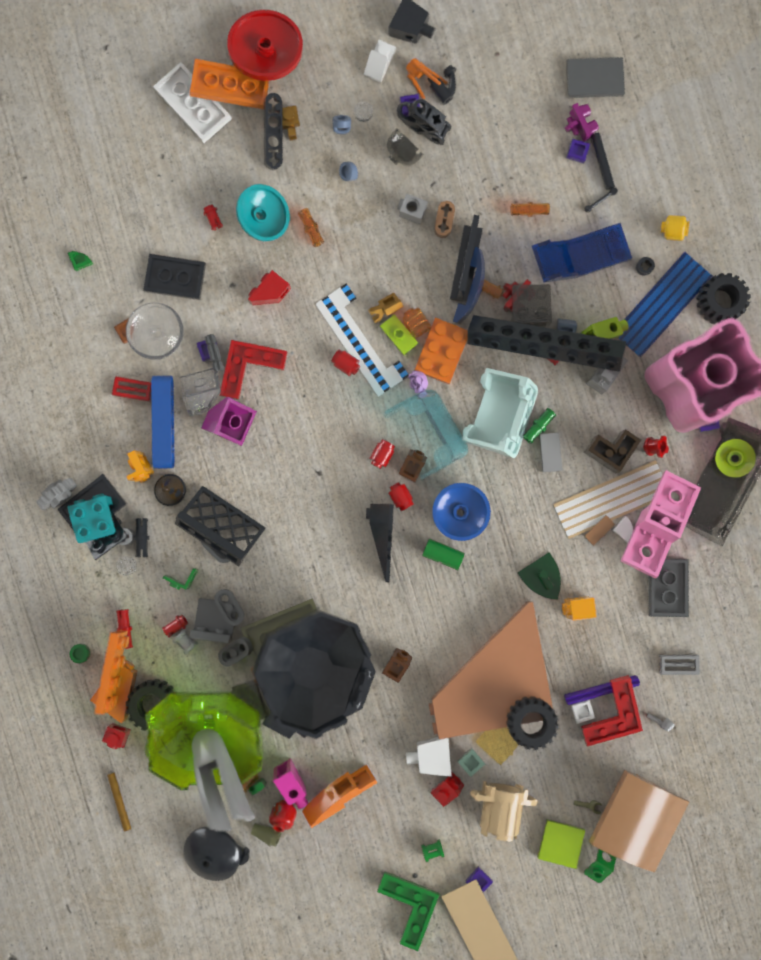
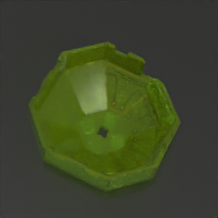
(178, 720)

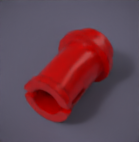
(212, 216)
(174, 626)

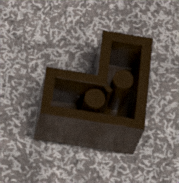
(613, 455)

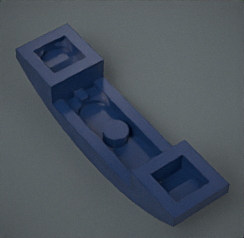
(478, 263)

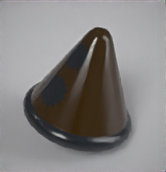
(169, 490)

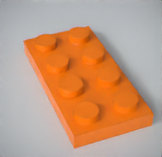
(226, 85)
(110, 676)

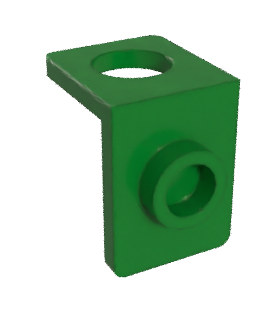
(177, 584)
(600, 868)

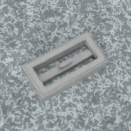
(663, 664)

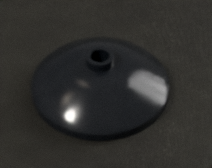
(212, 854)

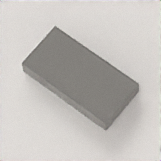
(550, 452)

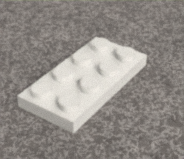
(201, 115)

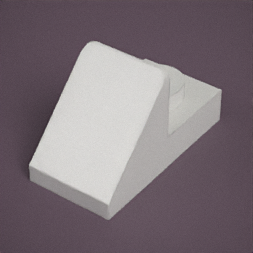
(379, 61)

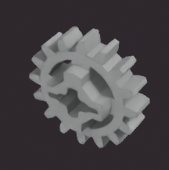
(56, 494)

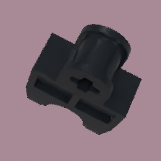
(425, 120)

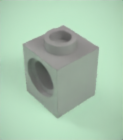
(415, 216)

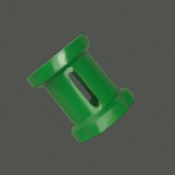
(430, 855)

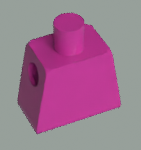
(290, 784)

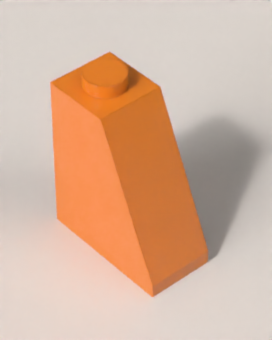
(127, 685)

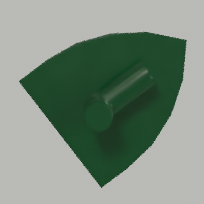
(542, 577)

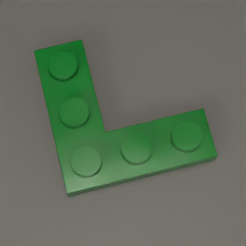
(419, 897)

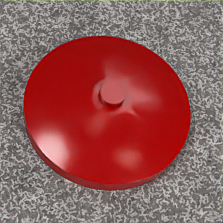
(265, 45)

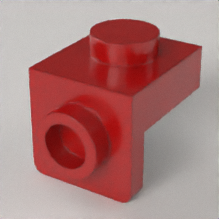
(447, 789)

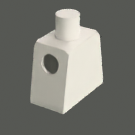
(431, 757)

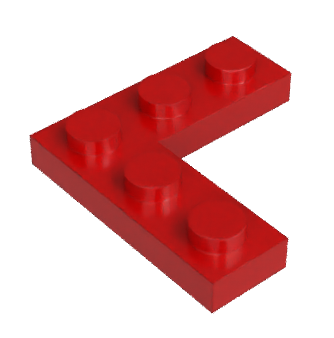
(238, 357)
(624, 724)

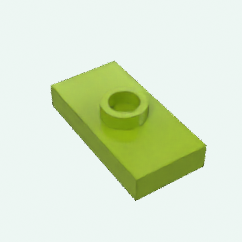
(399, 335)

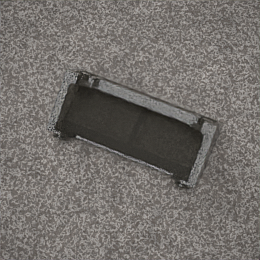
(724, 496)

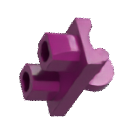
(578, 124)

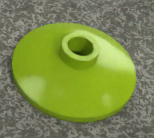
(742, 450)

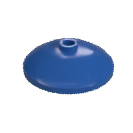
(475, 508)

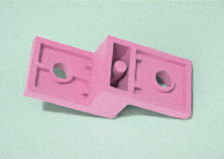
(660, 524)

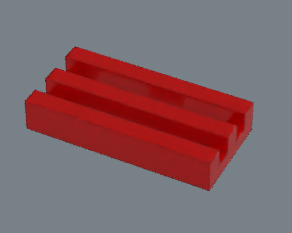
(131, 396)

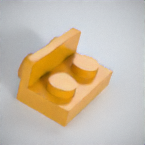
(140, 463)

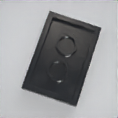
(174, 276)
(98, 486)

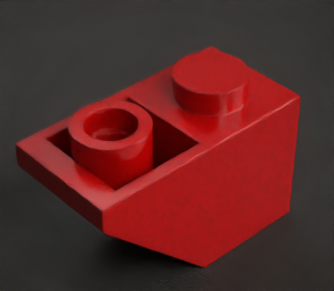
(270, 291)

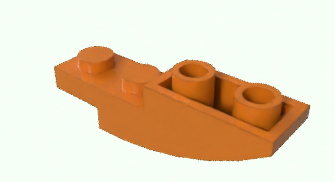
(337, 794)

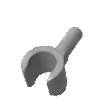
(666, 724)

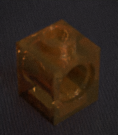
(416, 322)

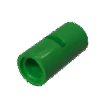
(442, 553)

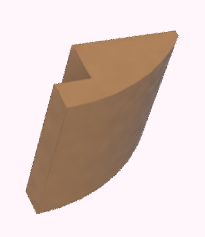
(638, 821)

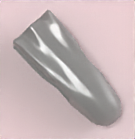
(209, 755)

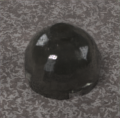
(402, 149)

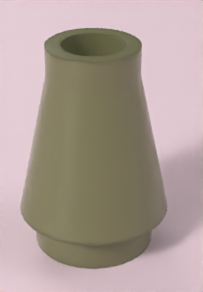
(266, 834)

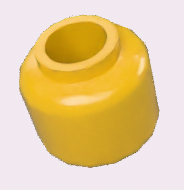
(675, 227)

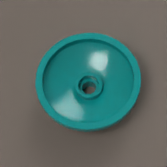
(269, 206)

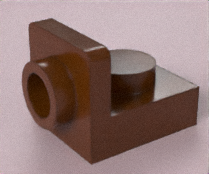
(413, 465)
(397, 665)

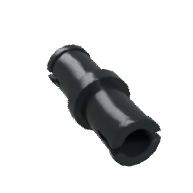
(141, 537)

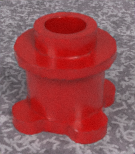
(656, 446)

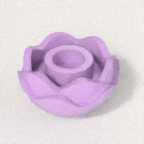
(418, 381)

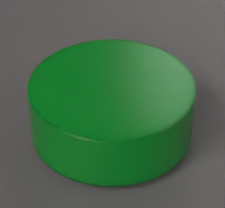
(79, 653)

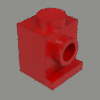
(116, 736)

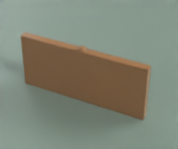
(599, 530)

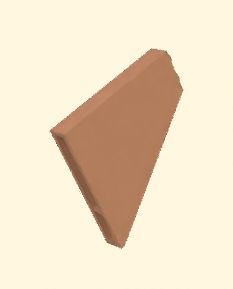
(493, 680)

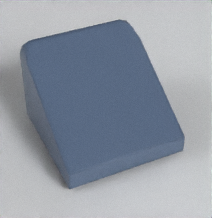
(566, 325)

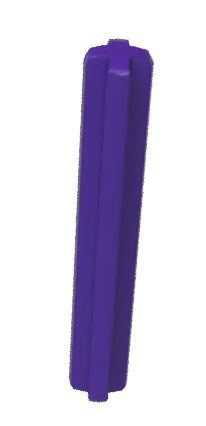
(595, 691)

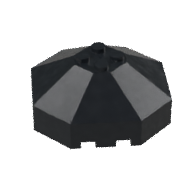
(314, 673)

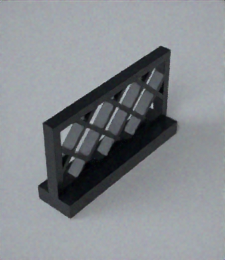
(464, 272)
(213, 539)

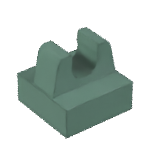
(471, 762)

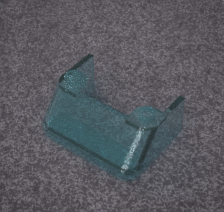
(453, 446)

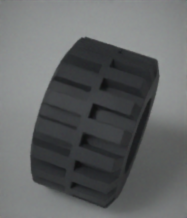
(730, 285)
(136, 697)
(547, 730)

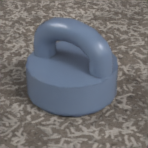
(341, 121)
(348, 171)

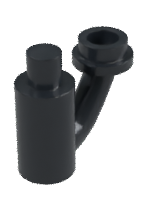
(443, 93)

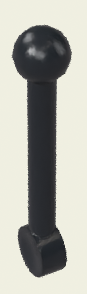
(613, 191)

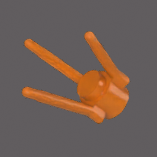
(418, 69)

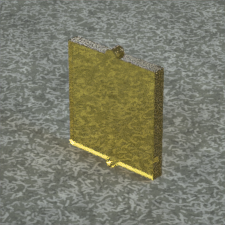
(497, 744)

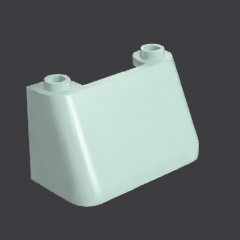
(502, 412)

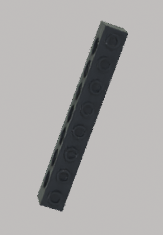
(546, 343)

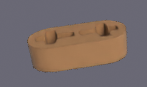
(449, 219)

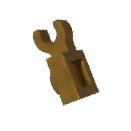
(290, 121)
(386, 306)

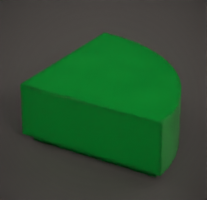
(79, 260)
(257, 786)

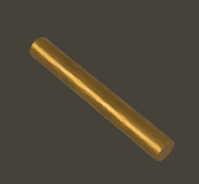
(119, 801)

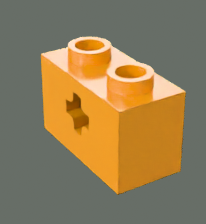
(579, 608)

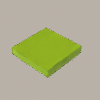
(561, 843)

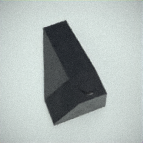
(381, 526)

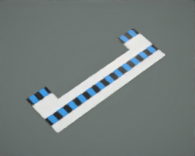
(356, 344)

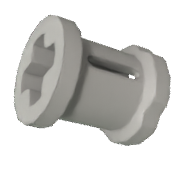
(130, 540)
(185, 642)

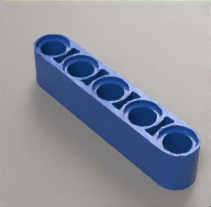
(162, 422)

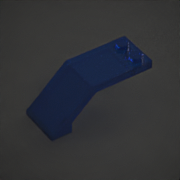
(582, 254)

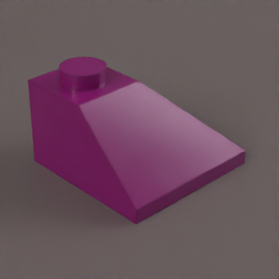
(229, 420)

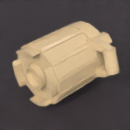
(502, 809)

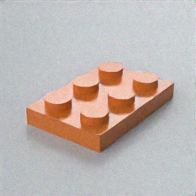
(442, 351)

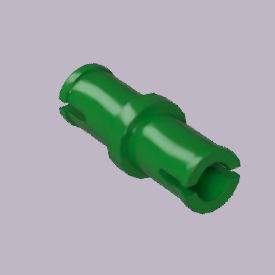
(539, 425)

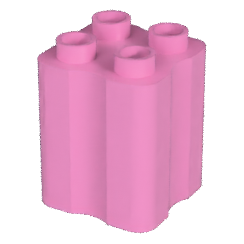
(706, 376)

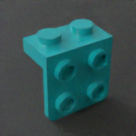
(91, 518)

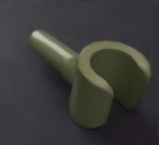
(591, 805)

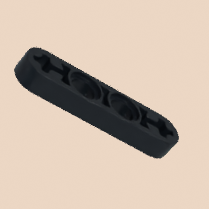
(273, 131)

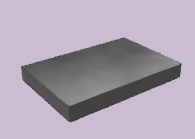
(595, 77)
(670, 590)

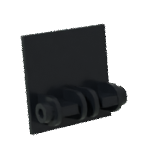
(102, 545)

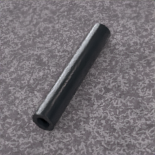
(602, 160)

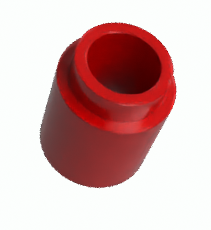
(346, 362)
(382, 454)
(401, 496)

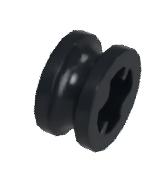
(639, 269)

